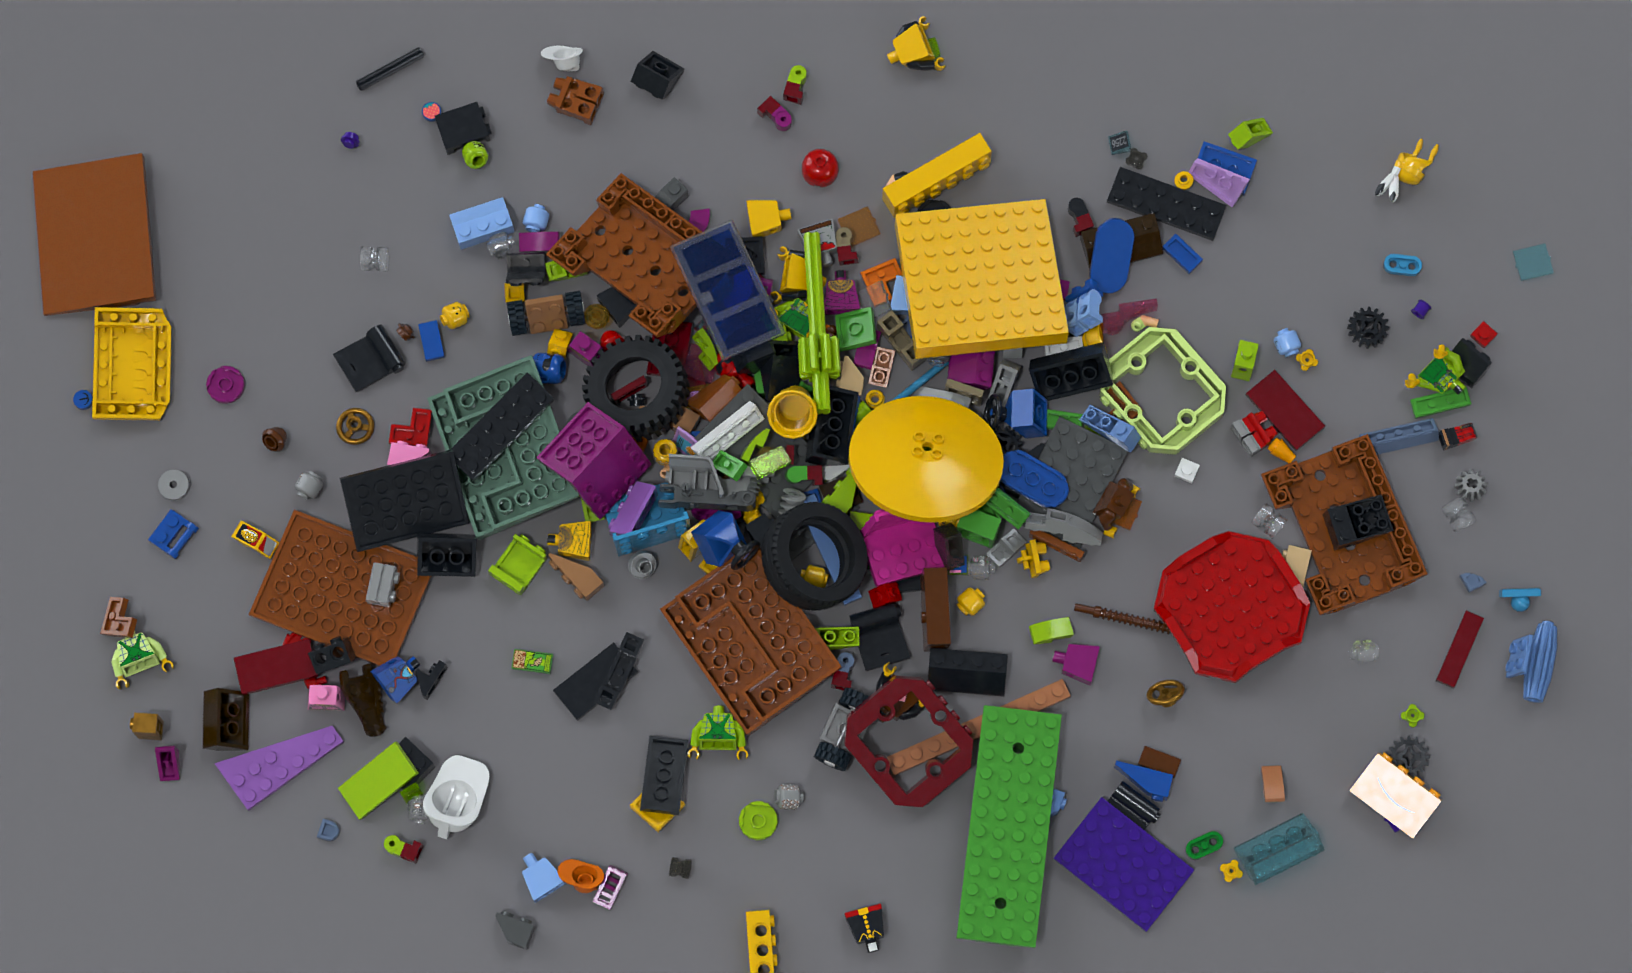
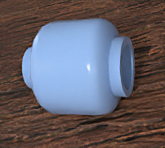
(536, 218)
(1287, 342)

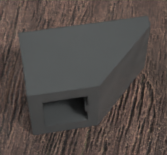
(516, 931)

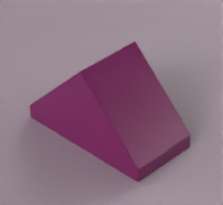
(168, 763)

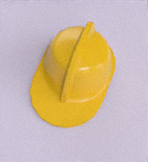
(1093, 336)

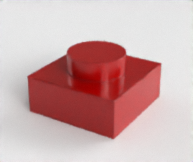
(1483, 334)

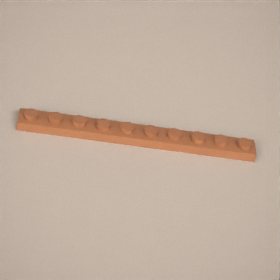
(943, 742)

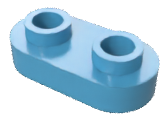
(1402, 263)

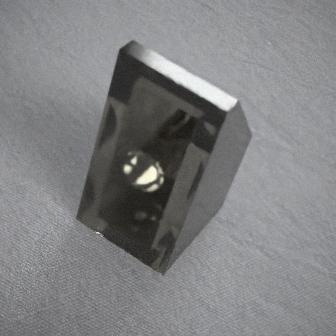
(949, 545)

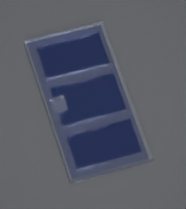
(727, 290)

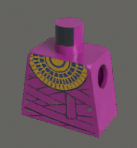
(840, 295)
(584, 348)

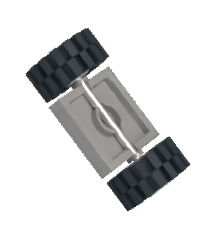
(834, 750)

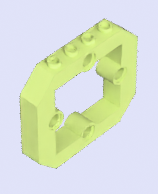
(1201, 419)

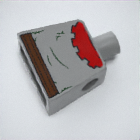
(827, 239)

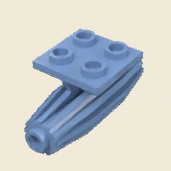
(1535, 660)

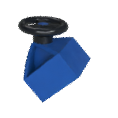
(1023, 412)
(722, 539)

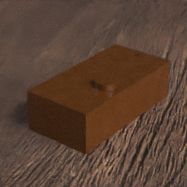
(935, 608)

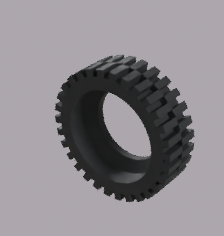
(666, 403)

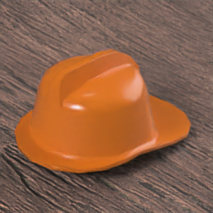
(581, 875)

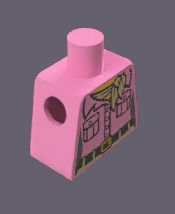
(325, 698)

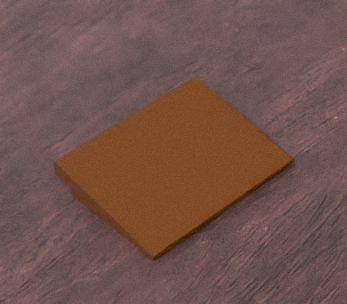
(94, 235)
(750, 642)

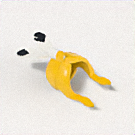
(1407, 170)

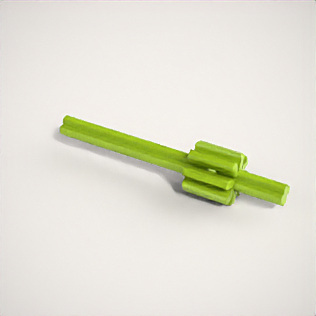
(819, 353)

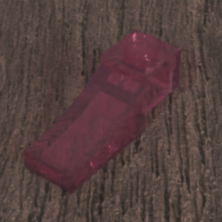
(1114, 321)

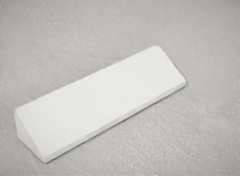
(729, 431)

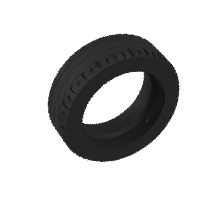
(783, 575)

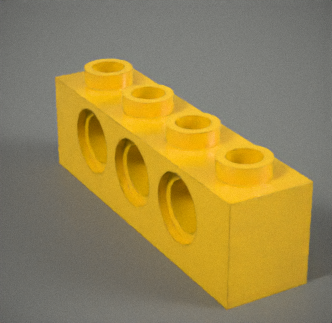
(755, 920)

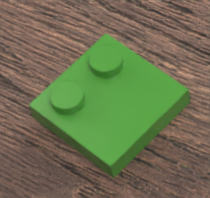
(855, 329)

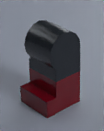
(1081, 216)

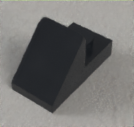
(428, 683)

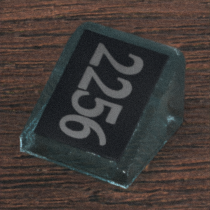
(1119, 143)

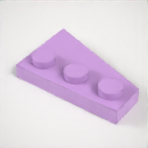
(1219, 181)

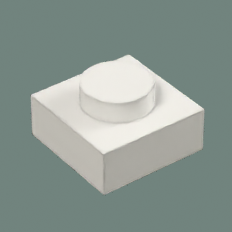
(1187, 470)

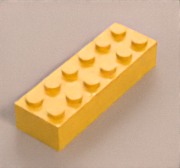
(937, 175)

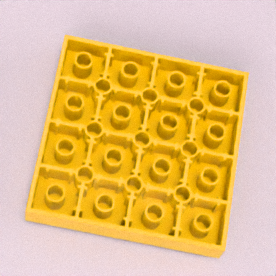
(981, 278)

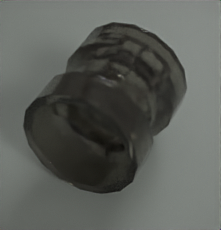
(680, 867)

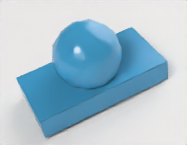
(1520, 599)

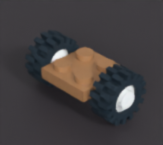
(546, 313)

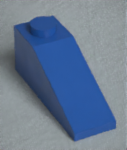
(1151, 782)

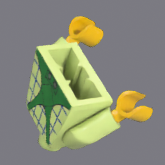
(137, 655)

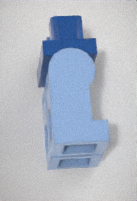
(1083, 308)

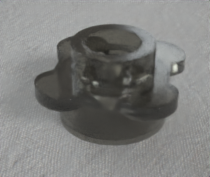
(1138, 164)

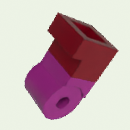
(776, 113)

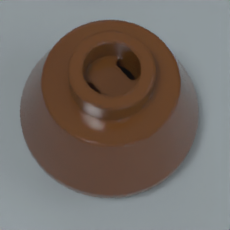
(274, 439)

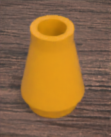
(1280, 450)

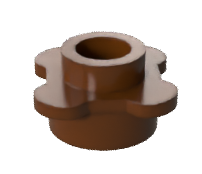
(405, 331)

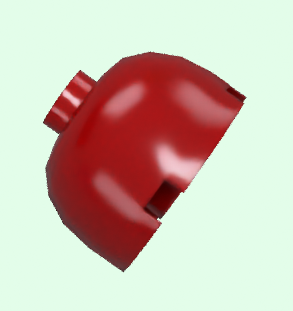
(820, 168)

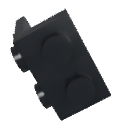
(526, 268)

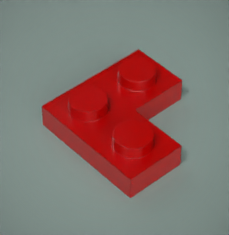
(417, 432)

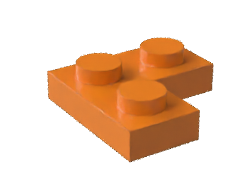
(886, 272)

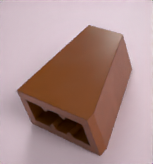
(714, 397)

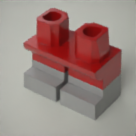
(1252, 434)

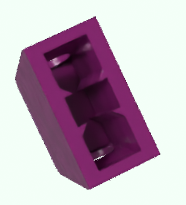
(1078, 662)

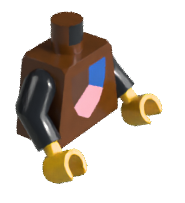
(905, 708)

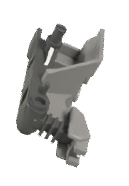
(698, 486)

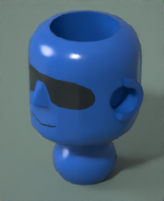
(550, 367)

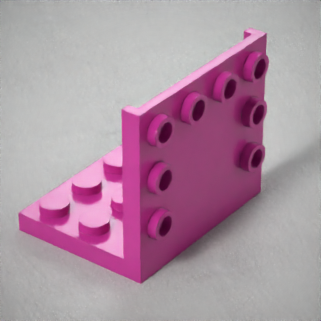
(899, 547)

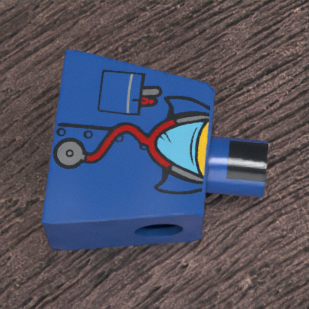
(396, 677)

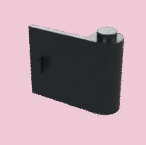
(371, 357)
(880, 635)
(1134, 805)

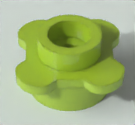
(1418, 715)

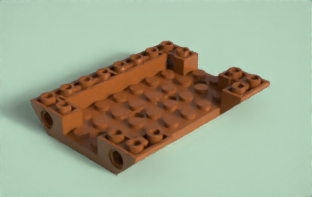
(647, 227)
(1350, 476)

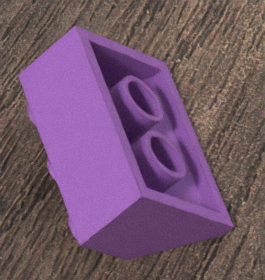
(634, 509)

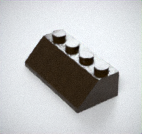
(1146, 239)

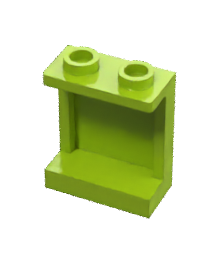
(518, 564)

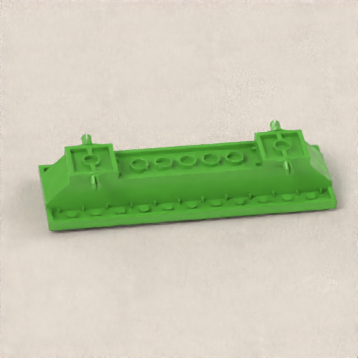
(1009, 827)

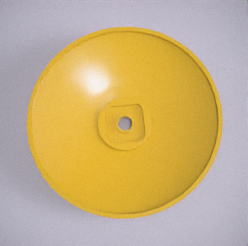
(918, 483)

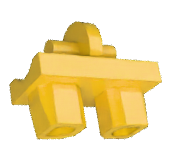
(1031, 560)

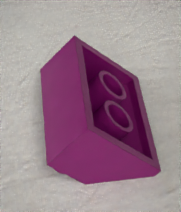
(972, 369)

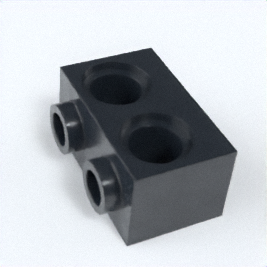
(333, 658)

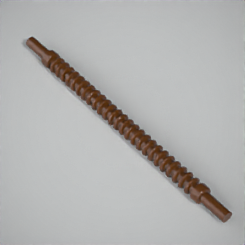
(1097, 612)

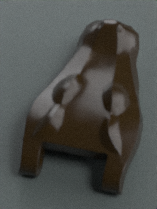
(365, 698)

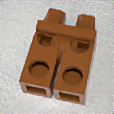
(576, 99)

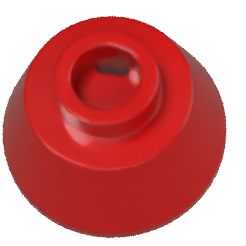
(609, 337)

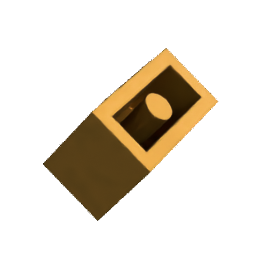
(147, 726)

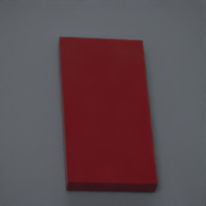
(1285, 410)
(274, 667)

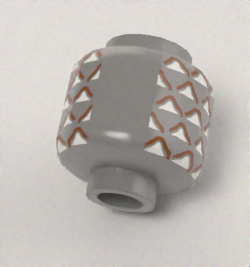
(788, 796)

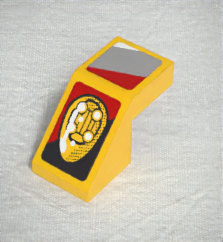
(255, 539)

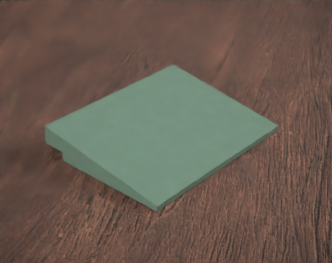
(516, 482)

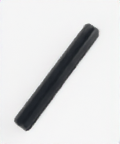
(390, 68)

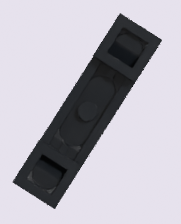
(619, 671)

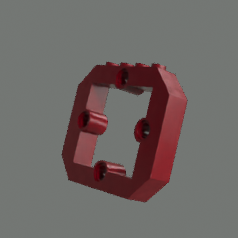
(931, 784)

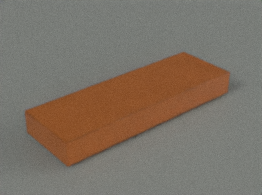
(1057, 545)

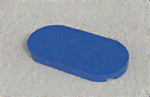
(1112, 255)
(1034, 479)

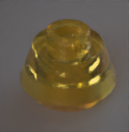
(596, 316)

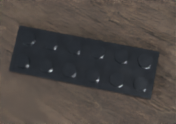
(1167, 202)
(501, 426)

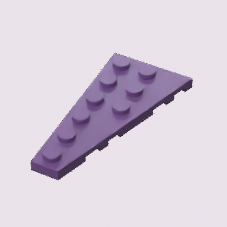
(268, 769)

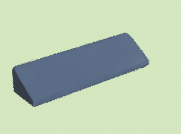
(1404, 436)

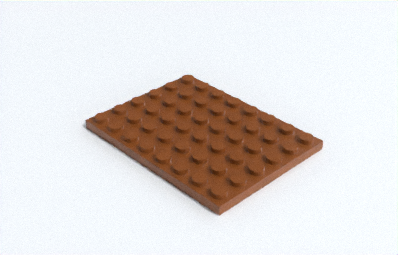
(321, 589)

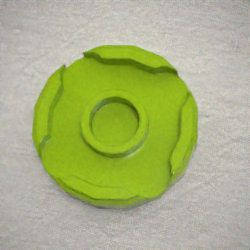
(758, 820)

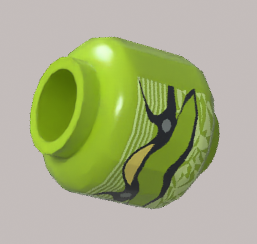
(474, 154)

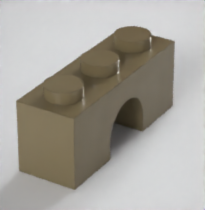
(895, 334)

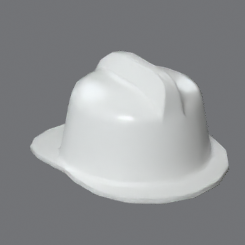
(563, 57)

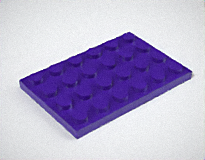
(1123, 864)

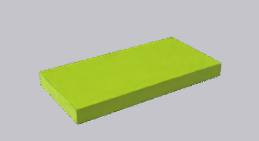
(378, 780)

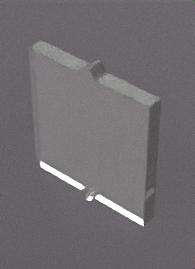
(875, 297)

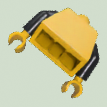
(913, 47)
(794, 276)

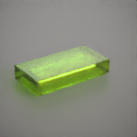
(769, 462)

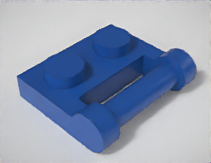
(168, 530)

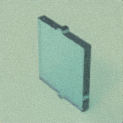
(1533, 262)

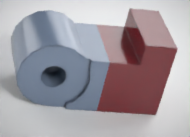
(840, 678)

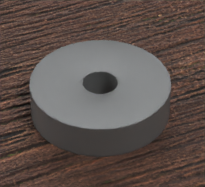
(179, 491)

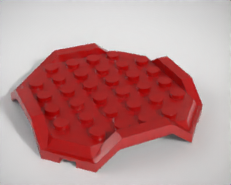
(1232, 605)

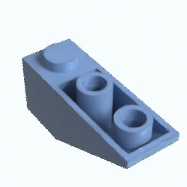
(1111, 428)

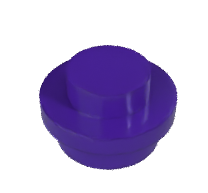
(350, 140)

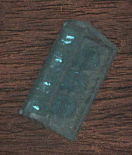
(1279, 848)

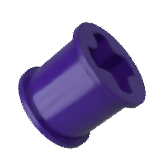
(1421, 309)

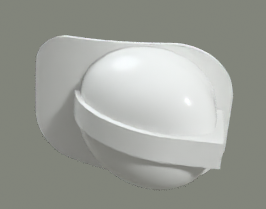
(456, 795)

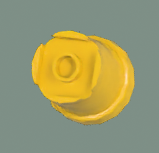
(792, 412)

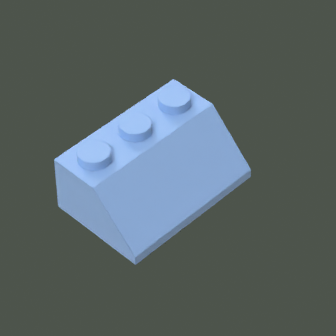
(480, 222)

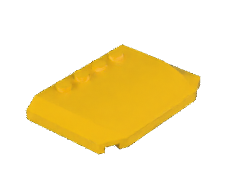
(131, 364)

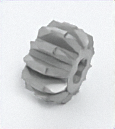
(1471, 478)

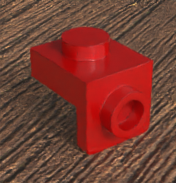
(885, 594)

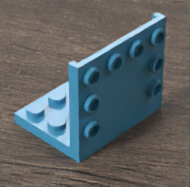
(658, 527)

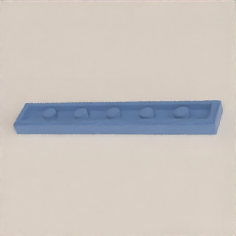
(829, 553)

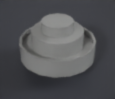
(642, 564)

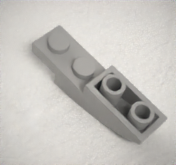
(1072, 527)

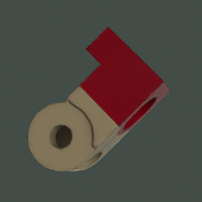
(844, 240)

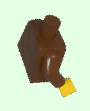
(1114, 504)

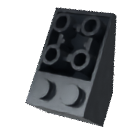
(781, 369)
(1357, 522)

